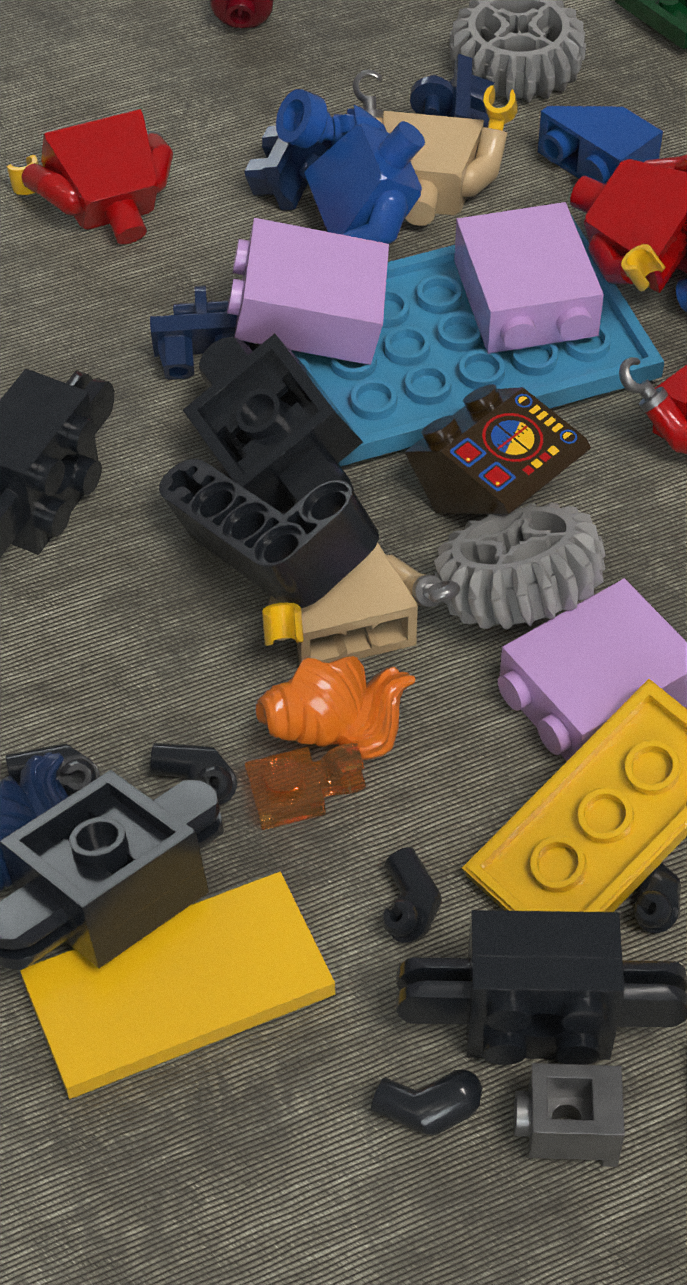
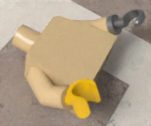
(457, 153)
(362, 615)

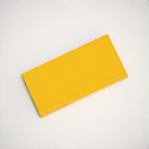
(598, 818)
(179, 987)

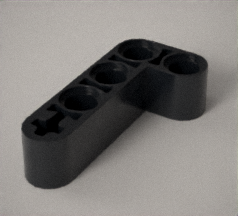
(288, 554)

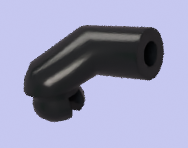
(194, 763)
(73, 773)
(418, 899)
(658, 900)
(433, 1107)

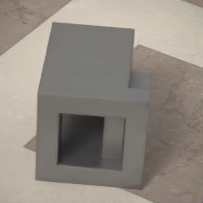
(580, 1092)

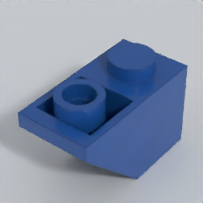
(595, 139)

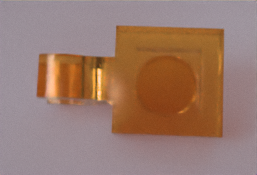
(293, 787)

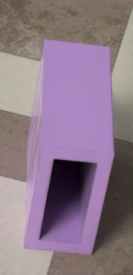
(528, 277)
(310, 290)
(589, 664)

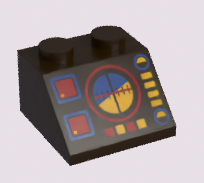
(493, 452)

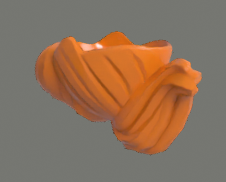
(336, 706)

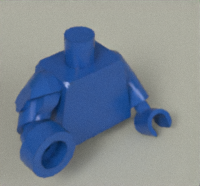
(366, 175)

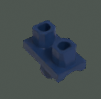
(454, 98)
(283, 169)
(190, 333)

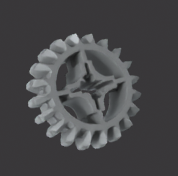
(520, 45)
(522, 565)

